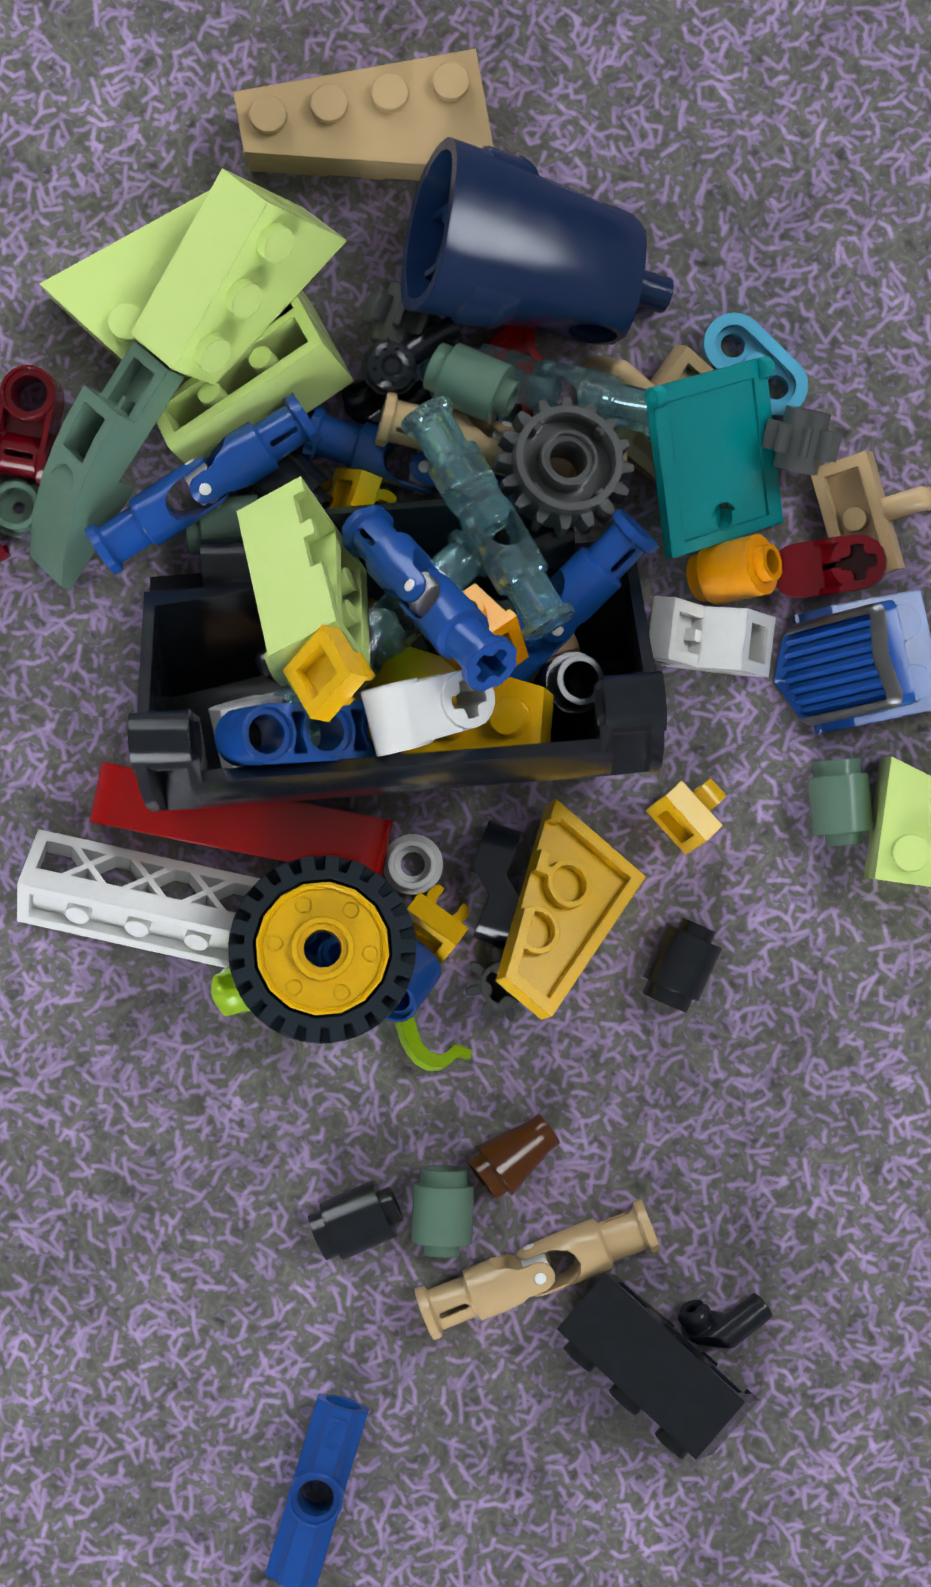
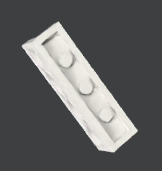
(130, 914)

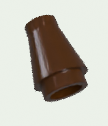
(511, 1157)

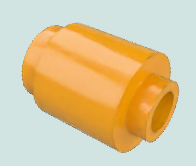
(734, 570)

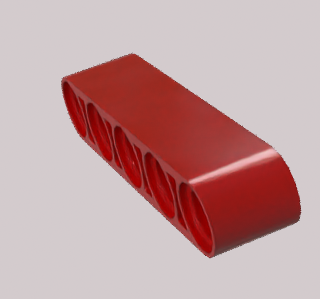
(264, 830)

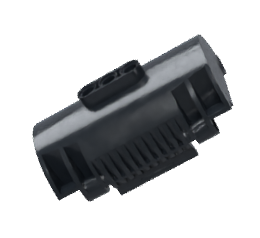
(203, 650)

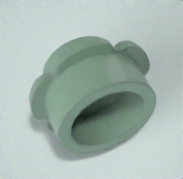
(13, 492)

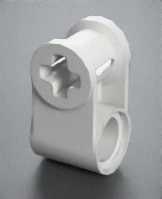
(421, 710)

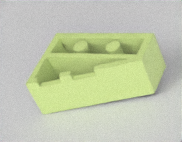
(232, 277)
(115, 283)
(286, 358)
(301, 575)
(902, 825)

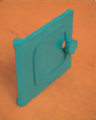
(711, 453)

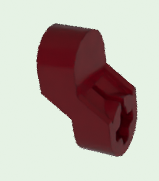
(857, 560)

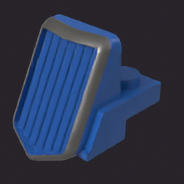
(857, 662)

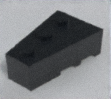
(654, 1369)

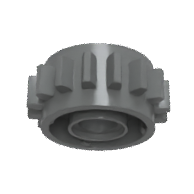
(582, 440)

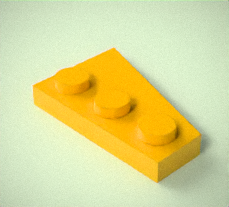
(519, 715)
(564, 910)

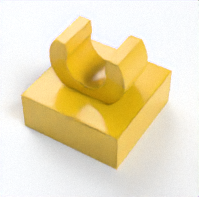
(358, 488)
(327, 673)
(687, 814)
(434, 925)

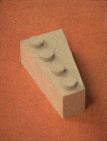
(366, 119)

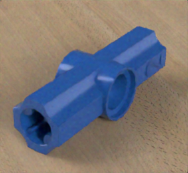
(309, 1525)

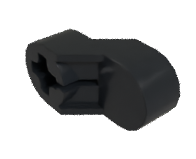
(492, 866)

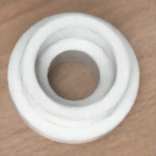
(413, 884)

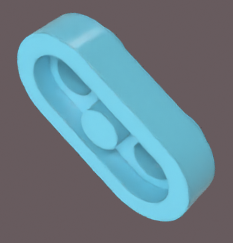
(756, 344)

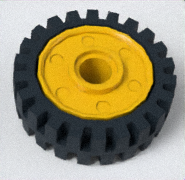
(330, 898)

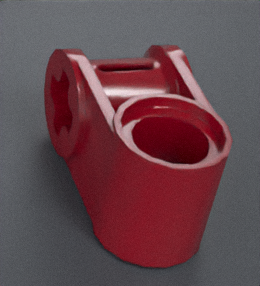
(28, 431)

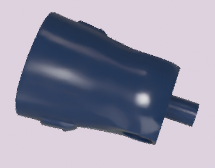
(522, 251)

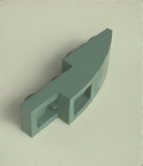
(89, 458)

